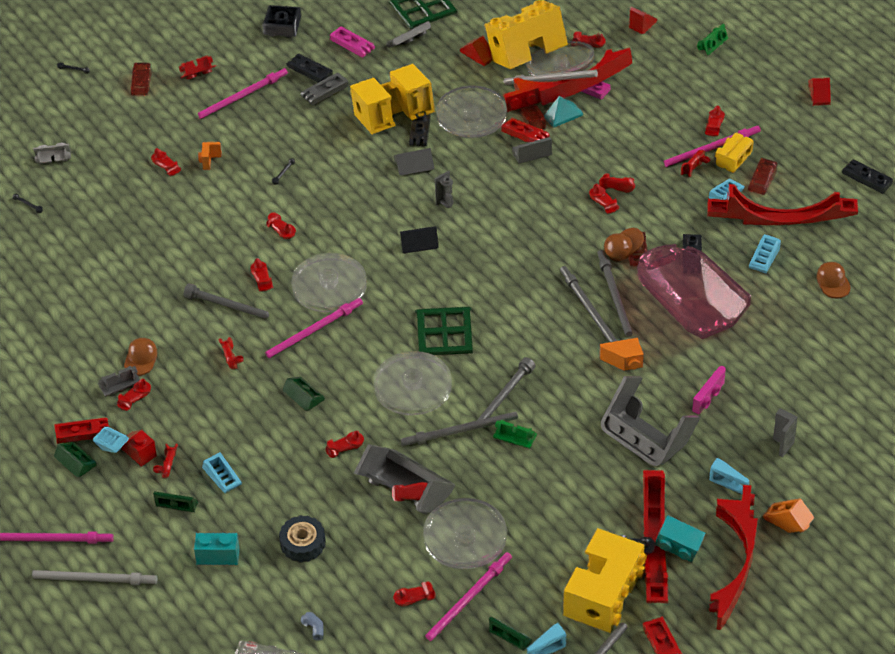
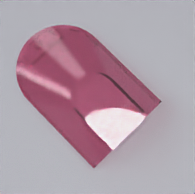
(693, 289)

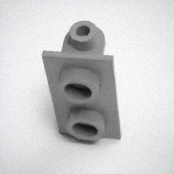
(44, 153)

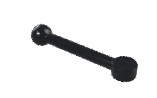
(60, 65)
(275, 180)
(39, 209)

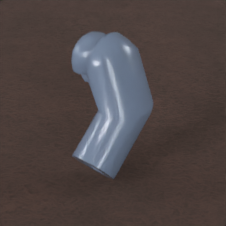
(317, 625)

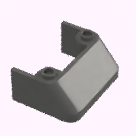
(625, 426)
(393, 468)

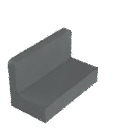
(533, 150)
(414, 161)
(785, 430)

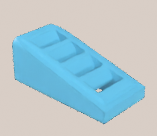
(721, 190)
(766, 243)
(110, 440)
(215, 460)
(727, 476)
(549, 642)

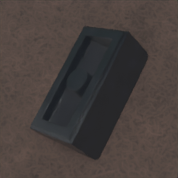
(419, 239)

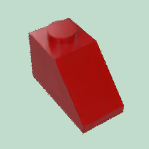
(140, 447)

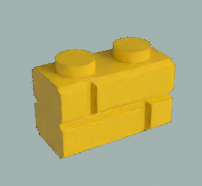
(734, 152)

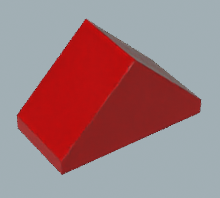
(640, 21)
(478, 50)
(820, 91)

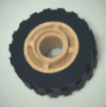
(302, 549)

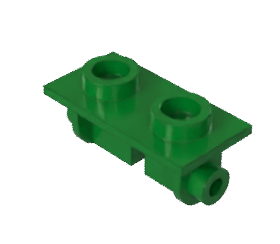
(713, 40)
(515, 435)

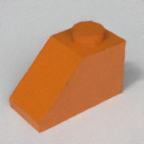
(623, 354)
(789, 515)

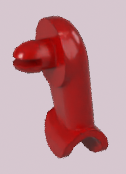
(595, 41)
(714, 121)
(162, 160)
(695, 161)
(622, 184)
(600, 196)
(285, 230)
(260, 273)
(231, 359)
(136, 393)
(349, 442)
(170, 453)
(408, 492)
(406, 597)

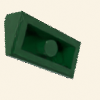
(302, 393)
(74, 459)
(175, 502)
(509, 634)

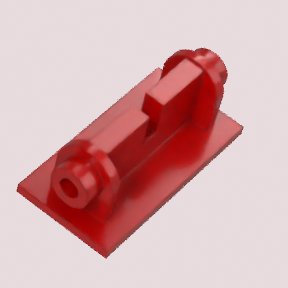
(203, 65)

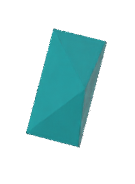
(562, 112)

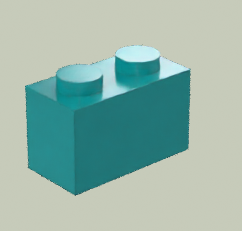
(679, 538)
(216, 548)

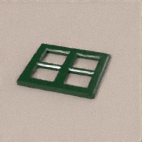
(424, 7)
(444, 330)

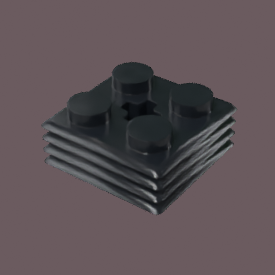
(281, 21)

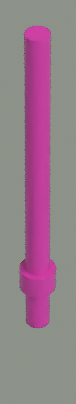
(270, 79)
(711, 146)
(343, 310)
(91, 537)
(493, 570)

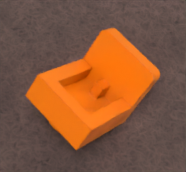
(209, 151)

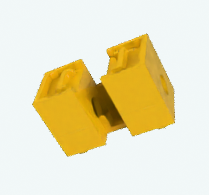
(537, 25)
(406, 92)
(598, 593)

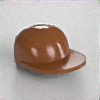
(623, 244)
(833, 280)
(142, 355)

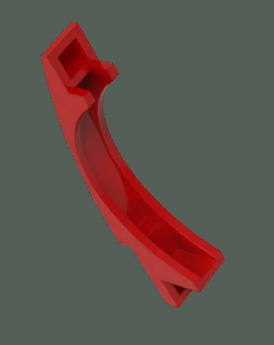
(533, 92)
(740, 207)
(653, 518)
(742, 521)

